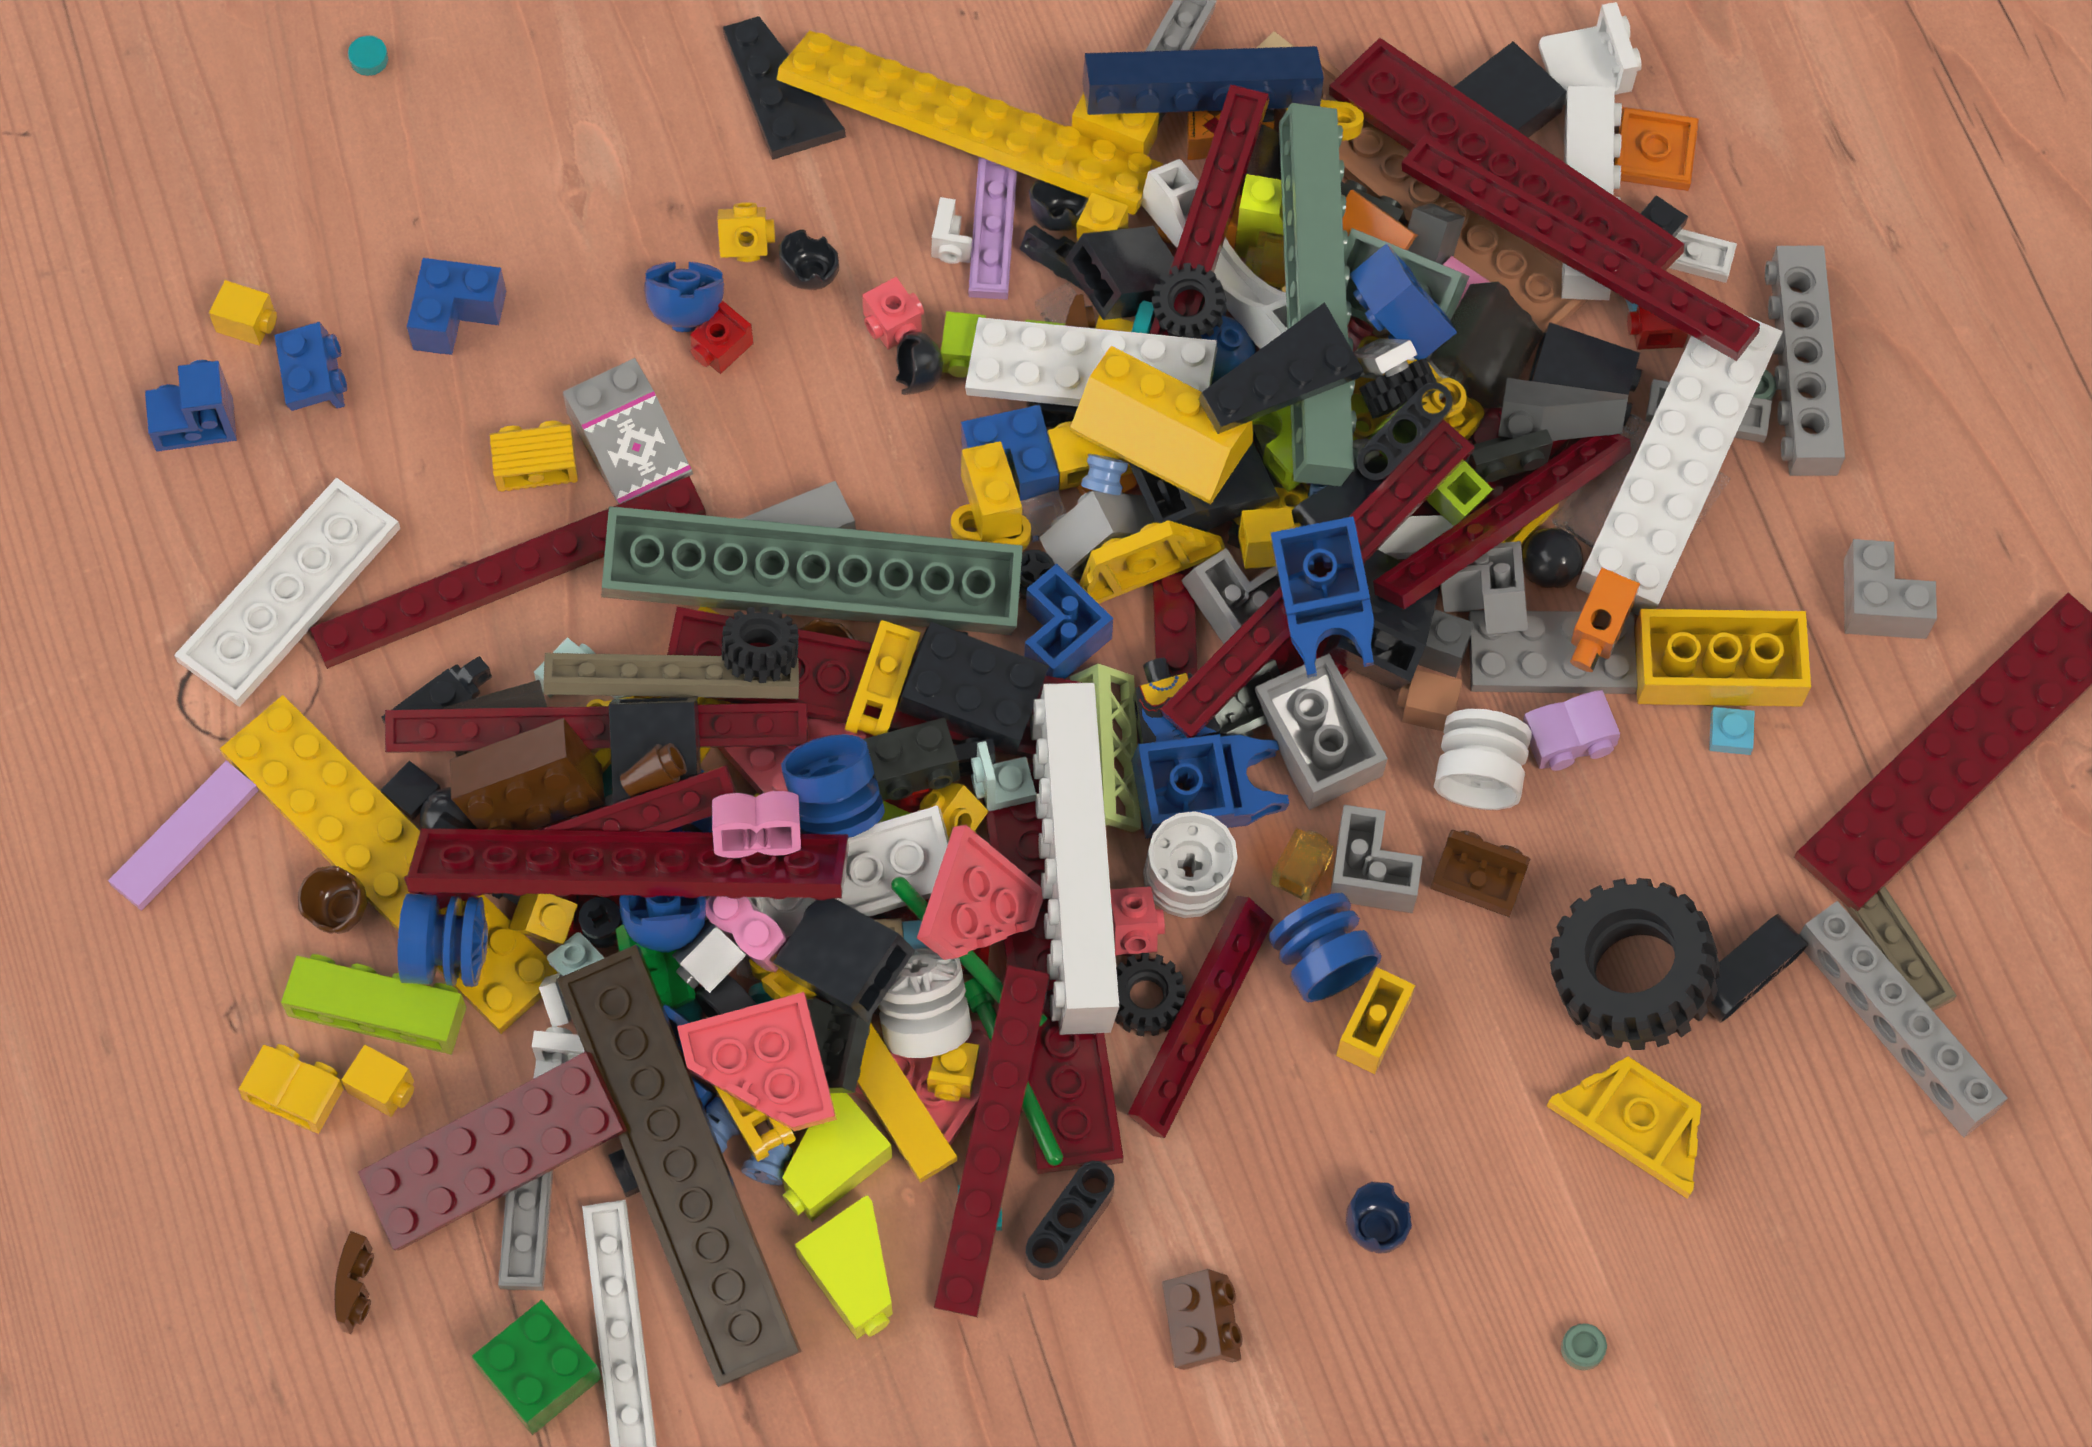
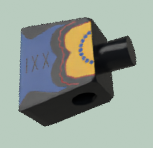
(1153, 696)

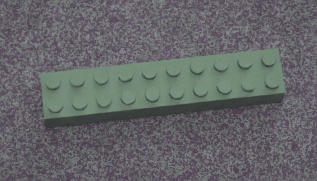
(811, 570)

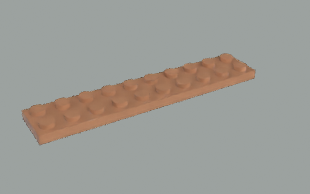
(1482, 246)

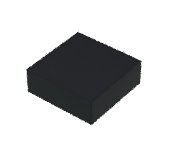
(409, 789)

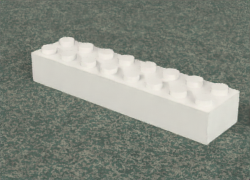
(1677, 466)
(1076, 859)

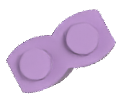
(1572, 730)

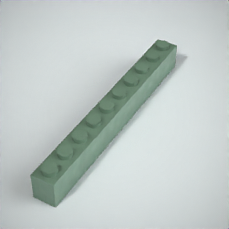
(1316, 275)

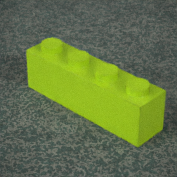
(374, 1003)

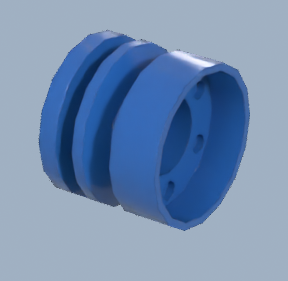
(834, 785)
(440, 939)
(1324, 947)

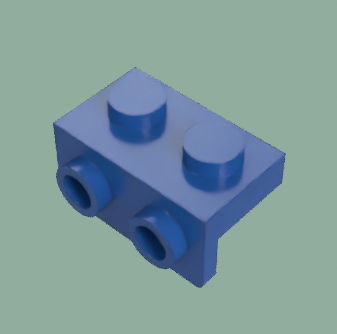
(310, 367)

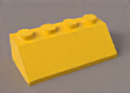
(1158, 425)

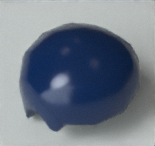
(1378, 1218)

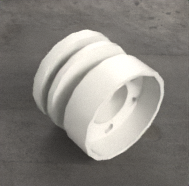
(1482, 759)
(1194, 842)
(926, 1007)

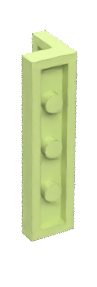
(1110, 744)

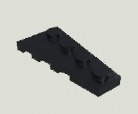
(786, 115)
(1287, 370)

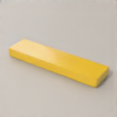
(902, 1111)

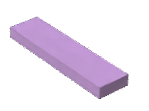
(992, 231)
(183, 835)

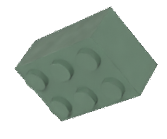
(1440, 282)

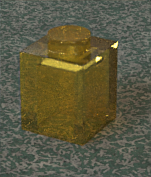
(1268, 259)
(1302, 864)

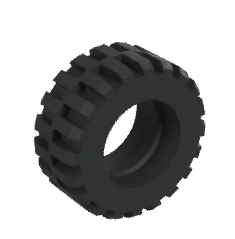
(1626, 913)

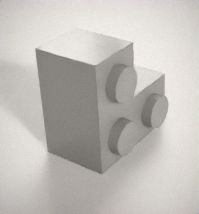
(1090, 525)
(1491, 584)
(1226, 594)
(1880, 603)
(1368, 873)

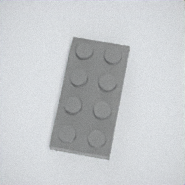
(1541, 658)

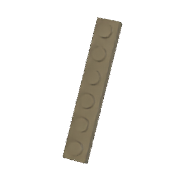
(657, 677)

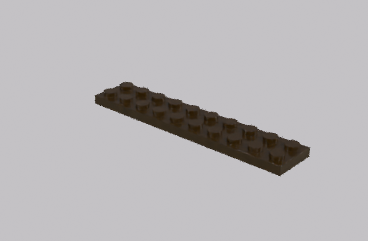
(680, 1167)

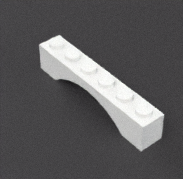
(1249, 299)

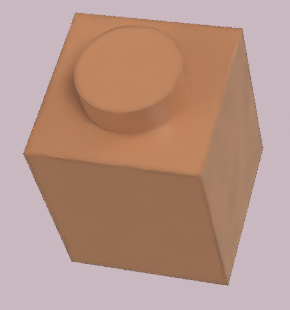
(1429, 699)

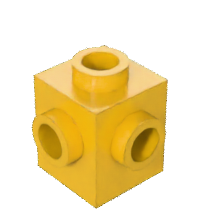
(733, 228)
(957, 806)

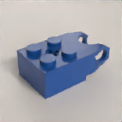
(1325, 604)
(1214, 773)

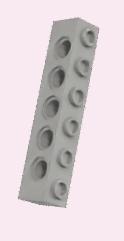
(1806, 270)
(1901, 1019)

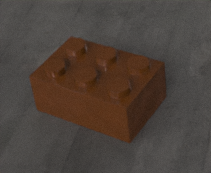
(528, 779)

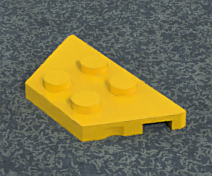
(1145, 558)
(1638, 1119)

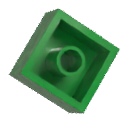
(537, 1367)

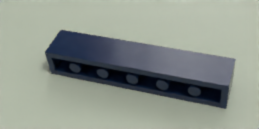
(1199, 78)

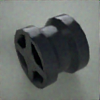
(1034, 564)
(600, 932)

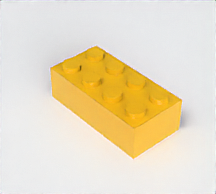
(1722, 657)

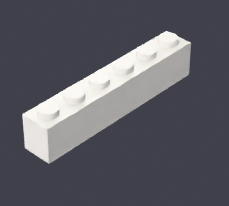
(1591, 151)

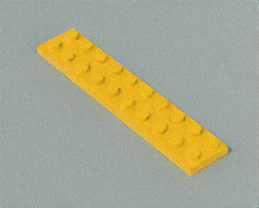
(966, 120)
(374, 842)

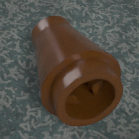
(656, 769)

